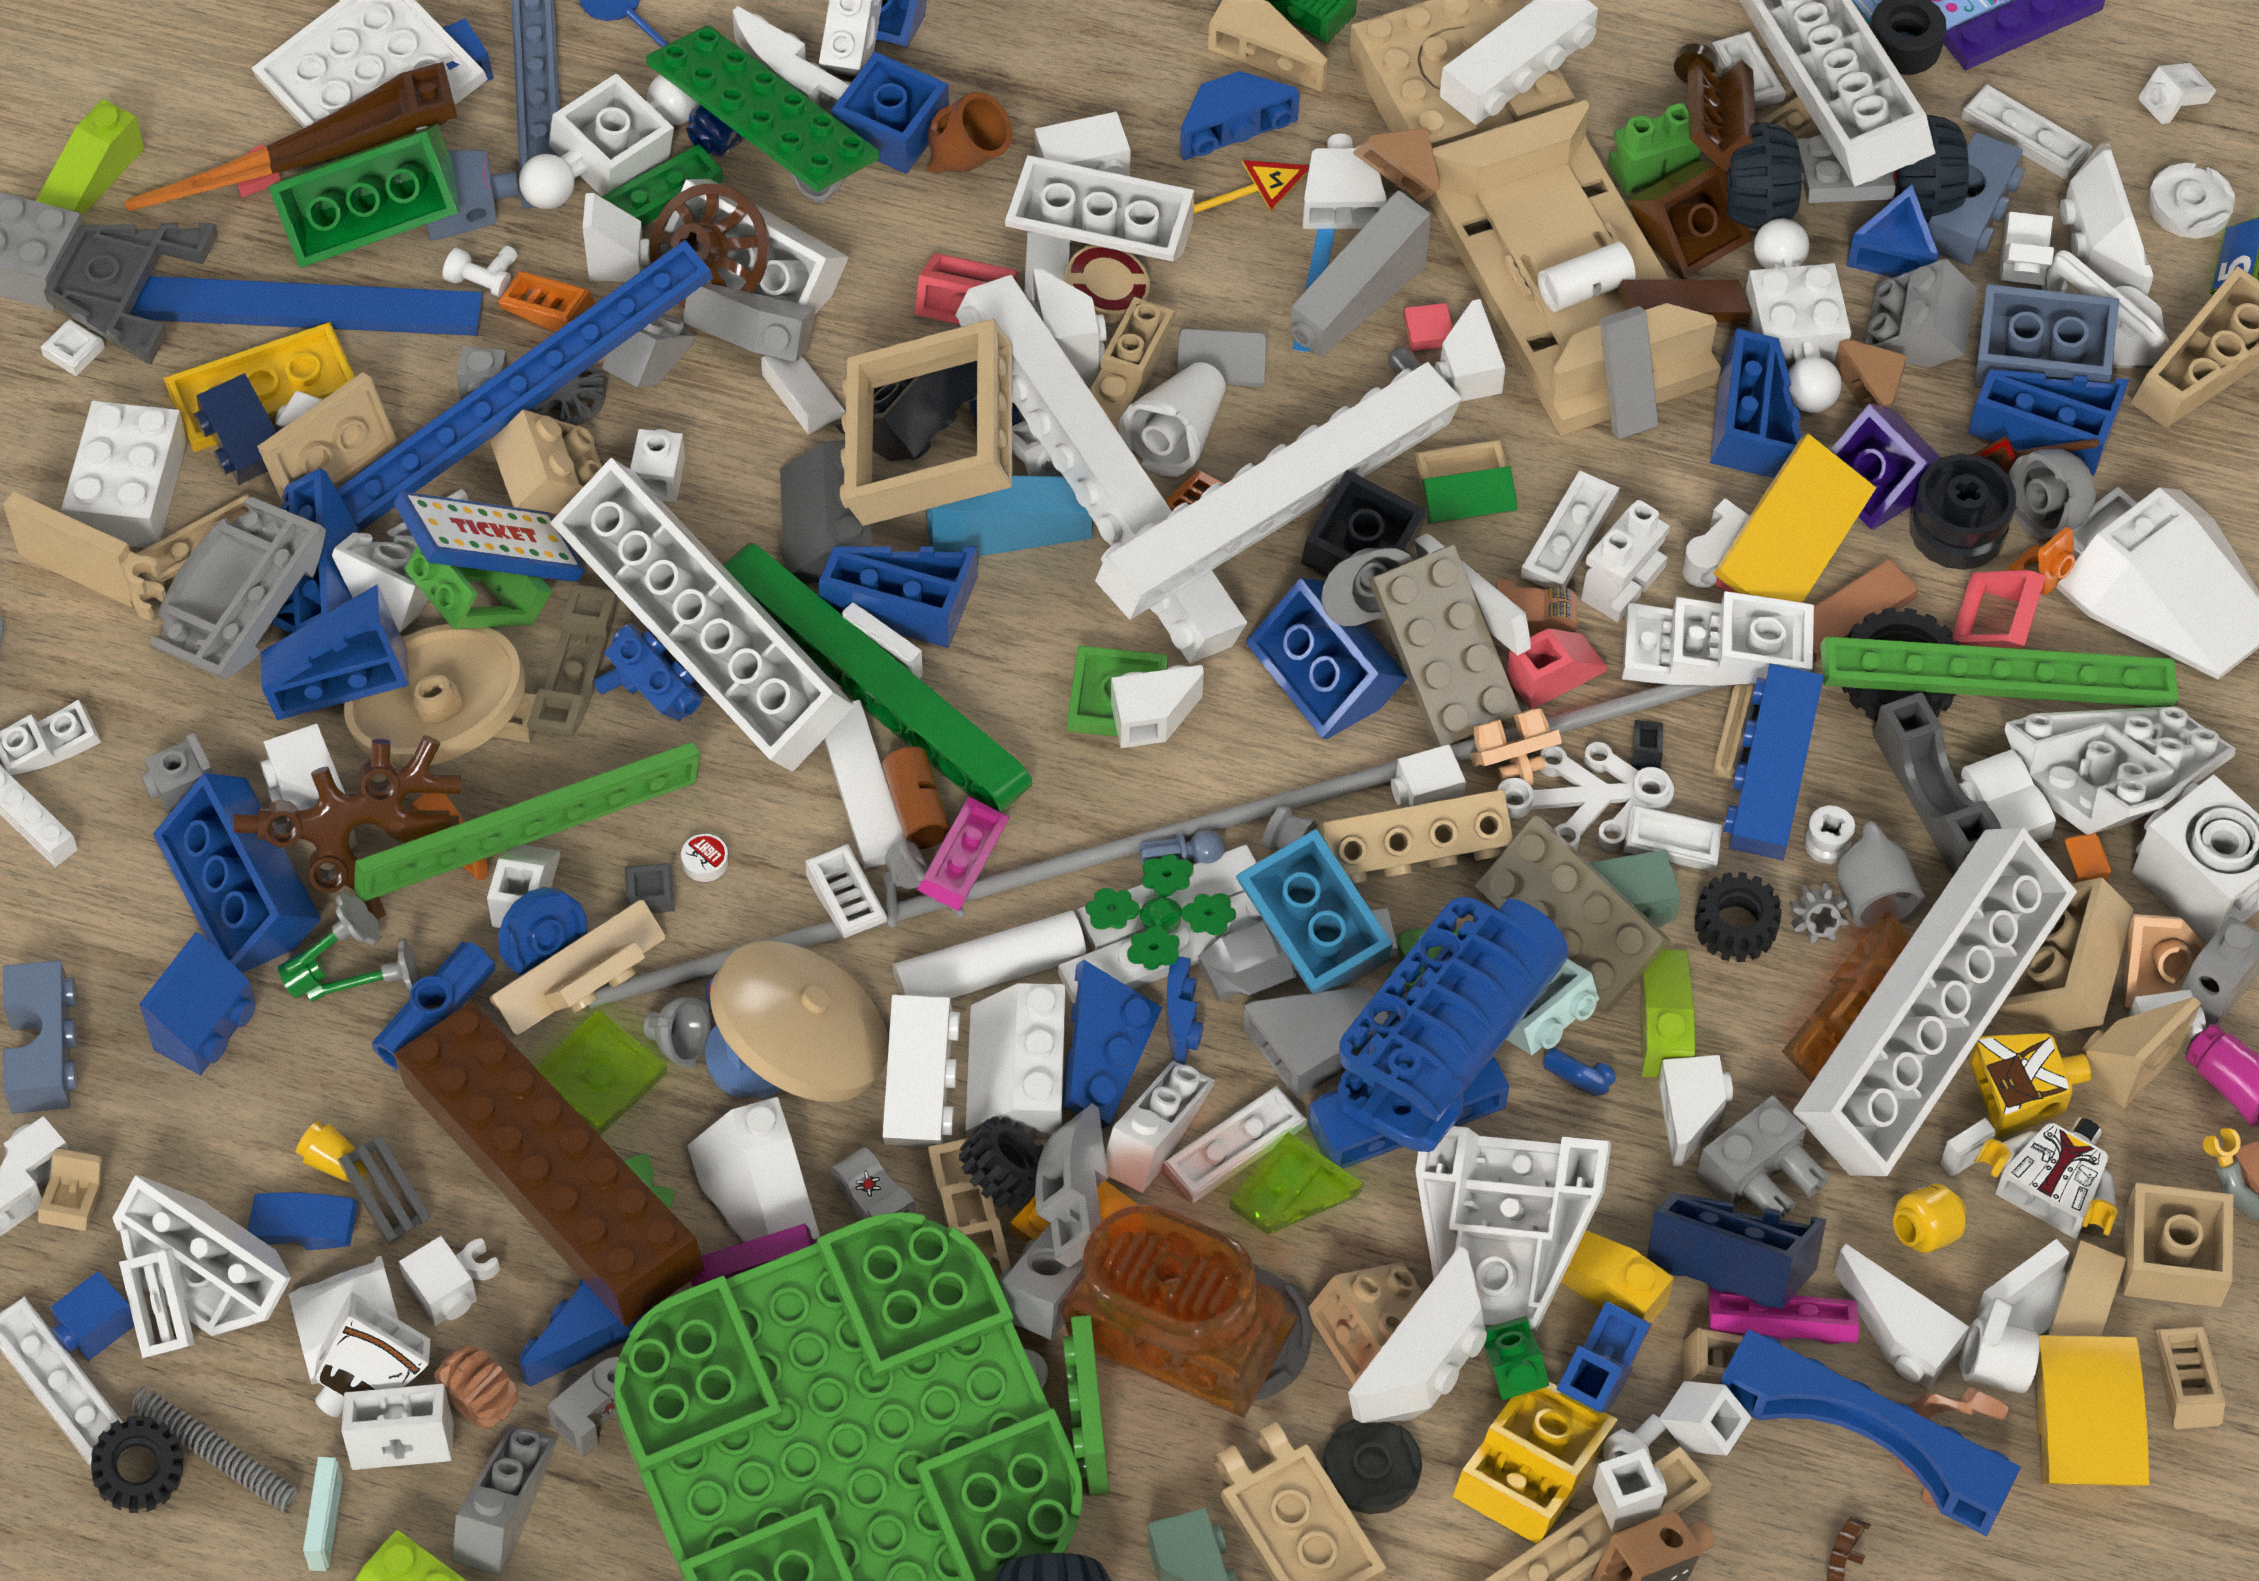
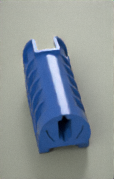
(1448, 1019)

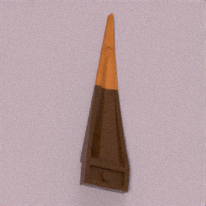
(388, 112)

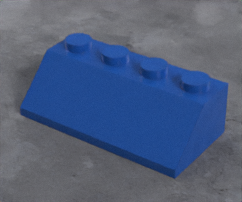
(235, 884)

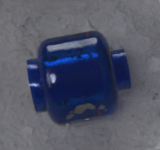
(711, 132)

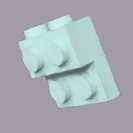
(1567, 997)

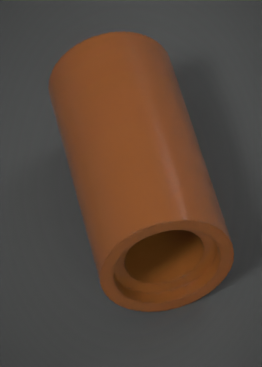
(916, 797)

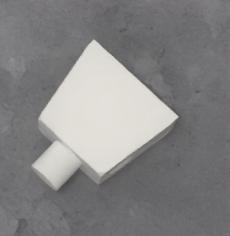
(1340, 188)

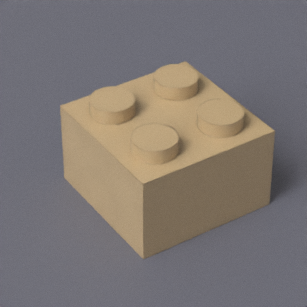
(2178, 1245)

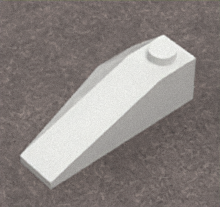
(753, 1171)

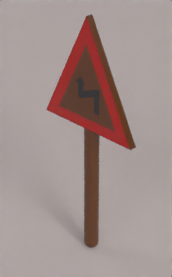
(2004, 454)

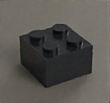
(1360, 518)

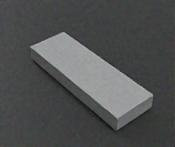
(1629, 372)

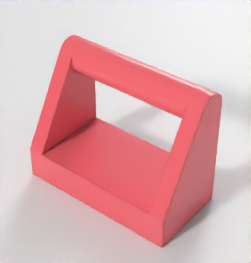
(942, 294)
(2019, 586)

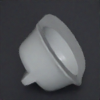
(1347, 591)

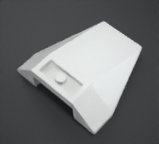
(2170, 583)
(2114, 762)

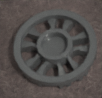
(571, 396)

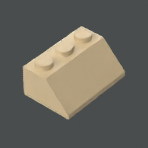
(2077, 963)

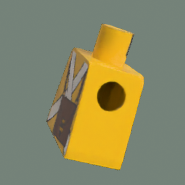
(2024, 1079)

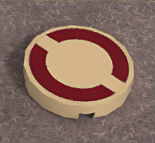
(1109, 278)

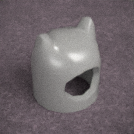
(1873, 877)

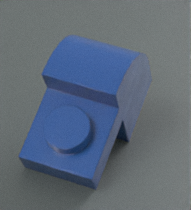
(1605, 1359)

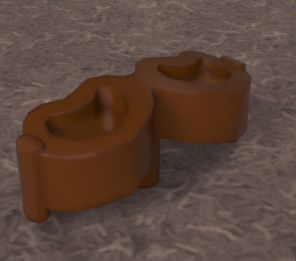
(1843, 1548)

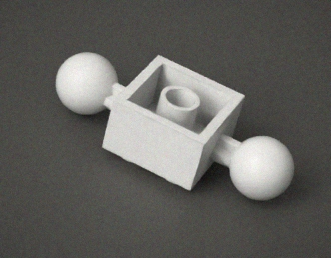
(605, 140)
(1801, 309)

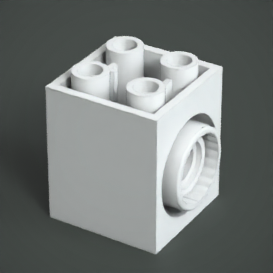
(2203, 857)

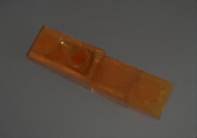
(1852, 989)

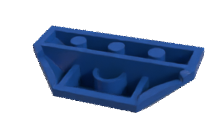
(318, 501)

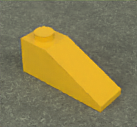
(1617, 1274)

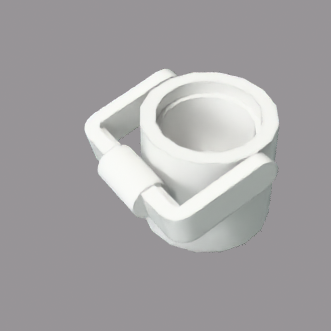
(1999, 1352)

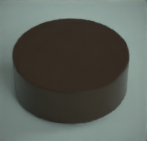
(1688, 53)

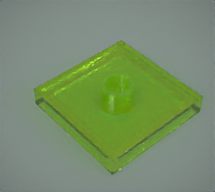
(601, 1071)

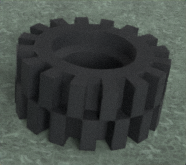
(1002, 1161)
(131, 1434)

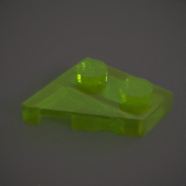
(1292, 1187)

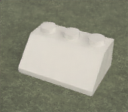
(1017, 1058)

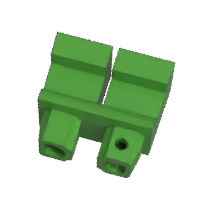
(1652, 149)

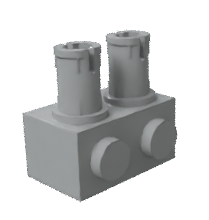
(1753, 1151)

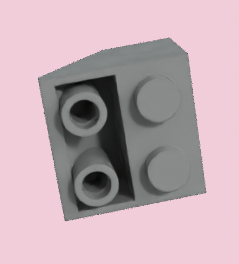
(1923, 314)

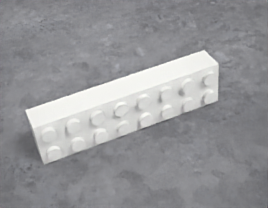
(1845, 84)
(702, 615)
(1935, 1002)

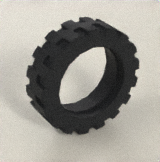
(1905, 627)

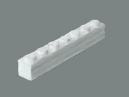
(34, 821)

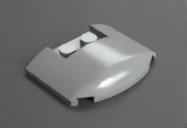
(237, 587)

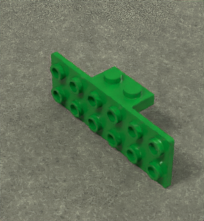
(763, 108)

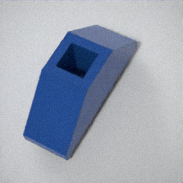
(1235, 111)

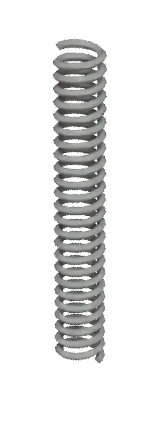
(204, 1447)

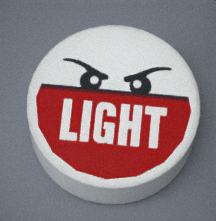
(704, 857)

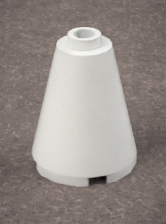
(1174, 420)

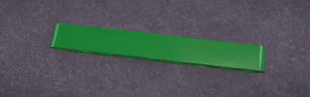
(882, 683)

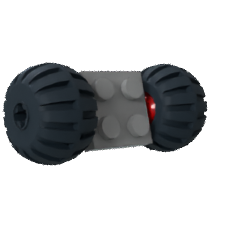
(1769, 175)

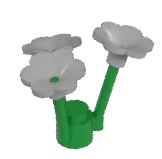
(306, 970)

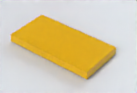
(301, 362)
(1796, 525)

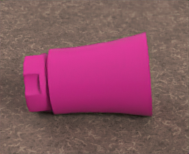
(2229, 1068)

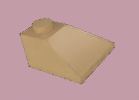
(2138, 1048)

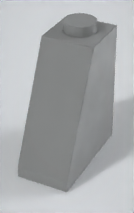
(1304, 1033)

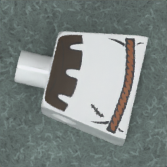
(367, 1353)

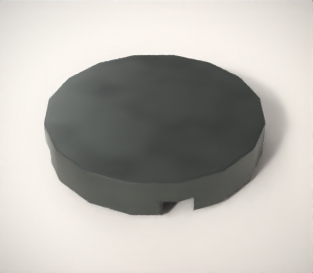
(1373, 1465)

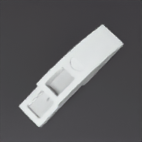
(786, 57)

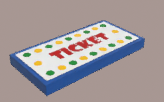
(488, 537)

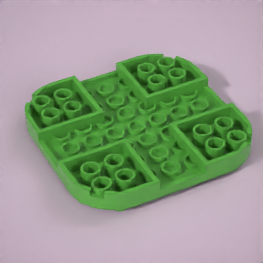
(847, 1417)

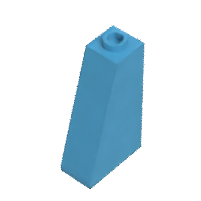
(1026, 516)

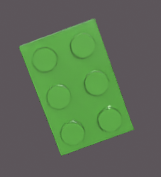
(1085, 1405)

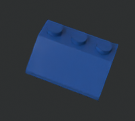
(1324, 668)

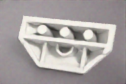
(2103, 224)
(222, 1268)
(1425, 1349)

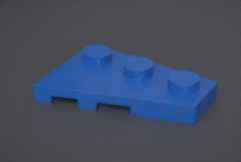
(1106, 1042)

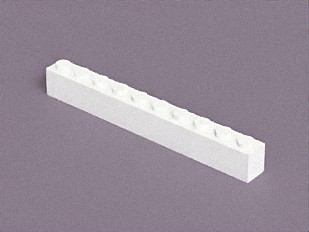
(1096, 460)
(1276, 490)

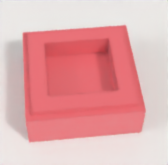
(1427, 326)

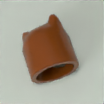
(968, 134)

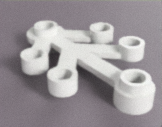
(1591, 793)

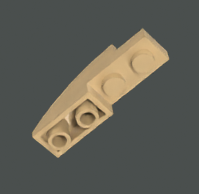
(1131, 357)

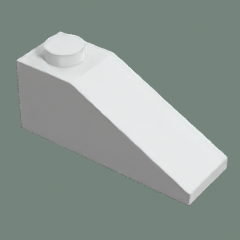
(1906, 1325)

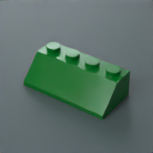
(367, 195)

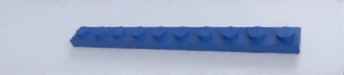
(524, 383)

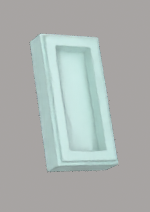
(323, 1514)

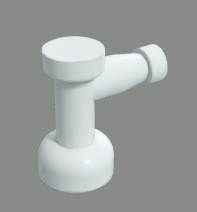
(459, 267)

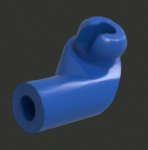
(1591, 1080)

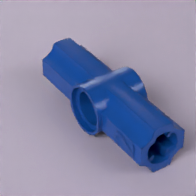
(449, 985)

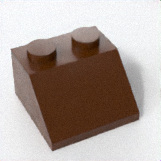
(1688, 218)

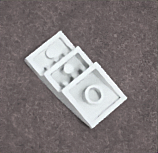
(1716, 641)

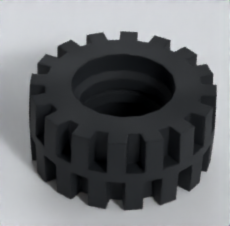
(1737, 893)

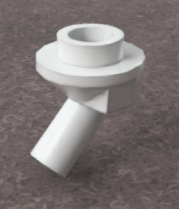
(1627, 1442)

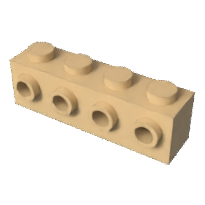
(1420, 833)

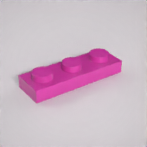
(963, 853)
(1802, 1317)

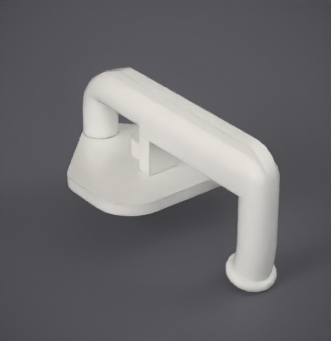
(2140, 325)

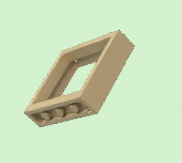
(943, 483)

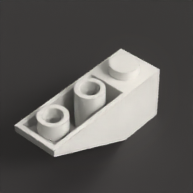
(1155, 1125)

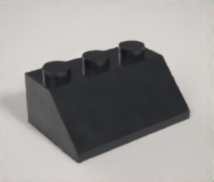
(917, 408)

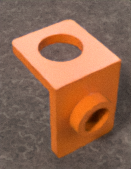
(2054, 558)

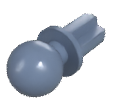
(1203, 848)

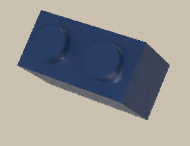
(237, 426)

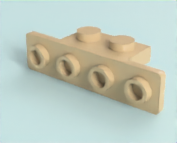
(579, 969)

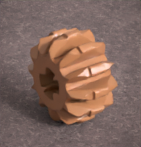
(477, 1386)

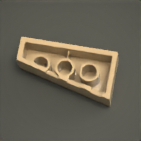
(2207, 355)

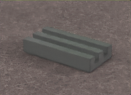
(363, 1153)

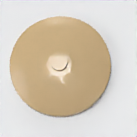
(458, 693)
(799, 1021)

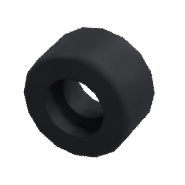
(1917, 17)

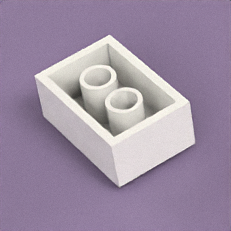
(126, 471)

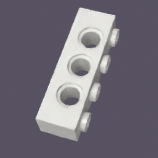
(849, 35)

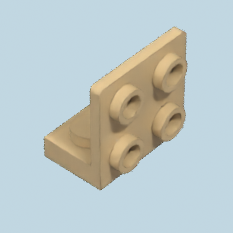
(1362, 1311)

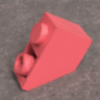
(1553, 666)

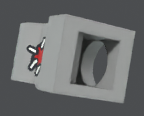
(869, 1187)
(585, 1406)

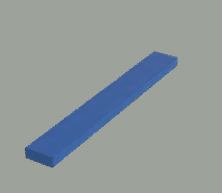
(310, 305)

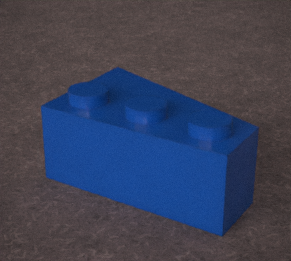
(1754, 407)
(2047, 411)
(907, 591)
(336, 658)

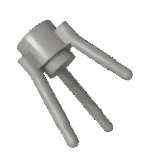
(906, 870)

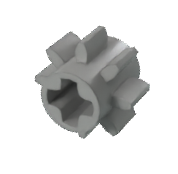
(1813, 902)

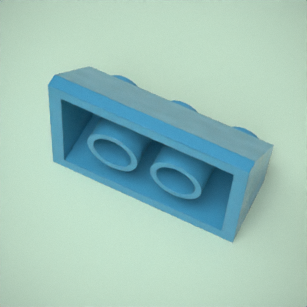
(1316, 914)

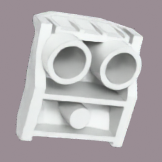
(319, 1304)

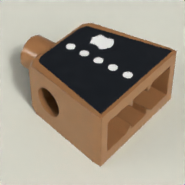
(1655, 1550)

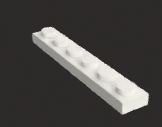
(1114, 958)

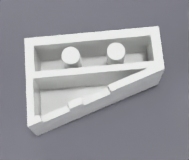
(920, 1071)

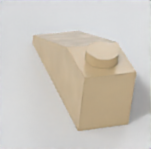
(1266, 40)

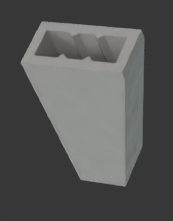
(1364, 275)

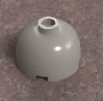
(2051, 492)

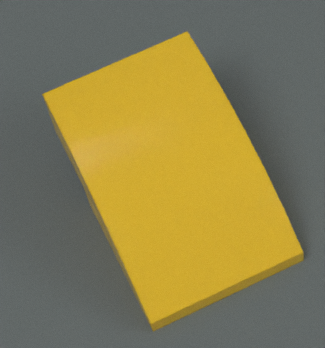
(2091, 1411)
(1534, 1461)

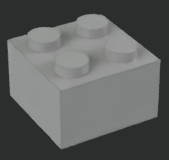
(32, 246)

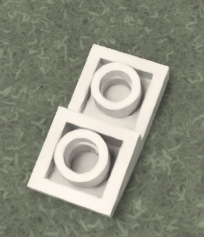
(39, 744)

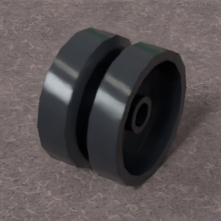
(1962, 511)

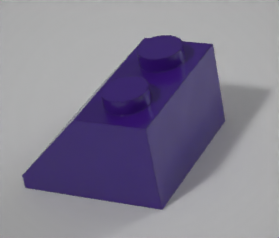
(1889, 457)

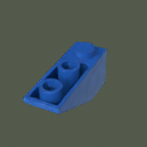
(575, 1333)

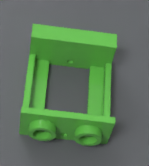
(453, 595)

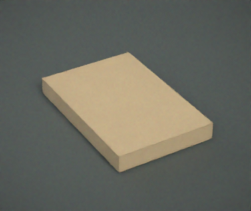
(336, 435)

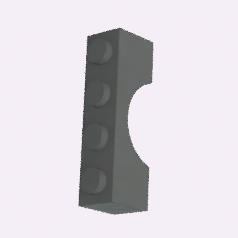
(1916, 752)

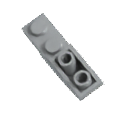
(1068, 1181)

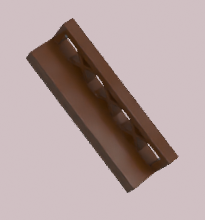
(1720, 109)

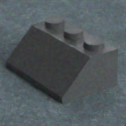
(814, 512)

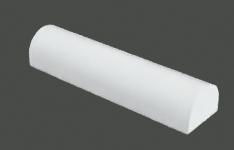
(992, 958)

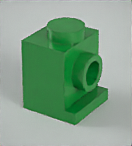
(1514, 1358)

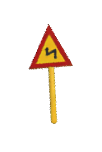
(1269, 179)

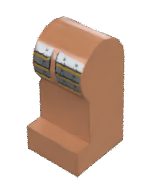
(1544, 608)

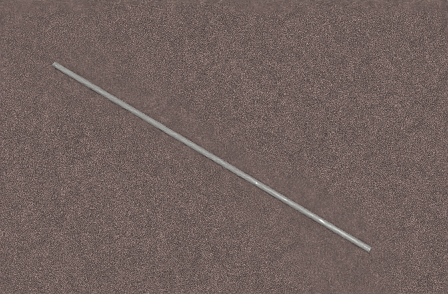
(1130, 845)

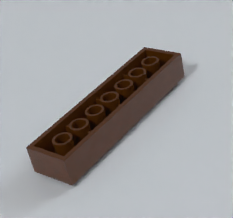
(550, 1163)

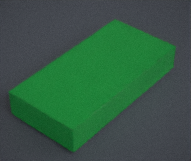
(1469, 495)

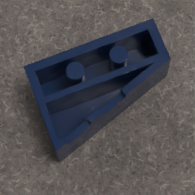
(1735, 1250)

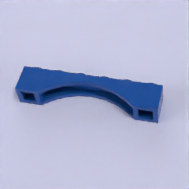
(1959, 1474)

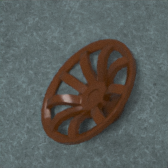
(709, 238)

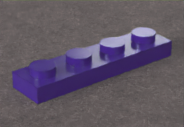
(2013, 27)

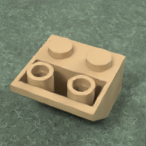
(544, 461)

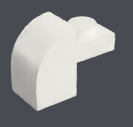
(2026, 248)

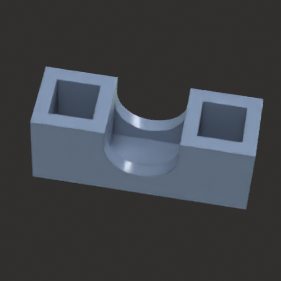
(1992, 174)
(41, 1072)

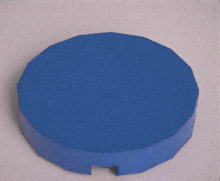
(539, 927)

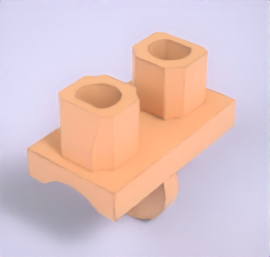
(1494, 748)

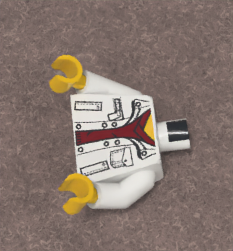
(2056, 1176)

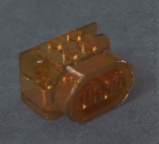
(1201, 1334)

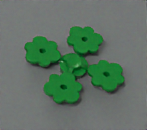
(1160, 914)

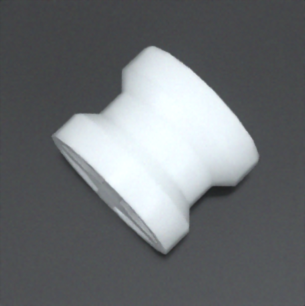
(1826, 846)

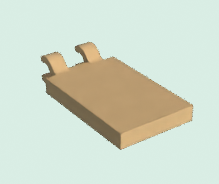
(82, 554)
(1295, 1515)

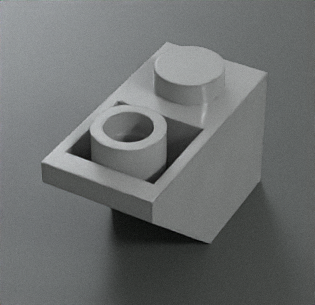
(650, 352)

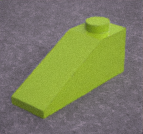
(93, 158)
(1666, 1011)

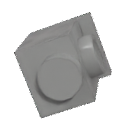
(477, 367)
(175, 771)

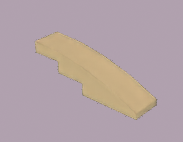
(966, 1206)

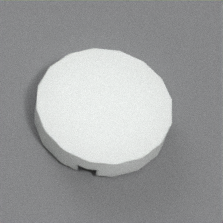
(2191, 200)

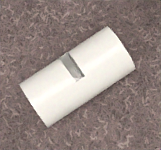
(1586, 276)

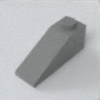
(752, 320)

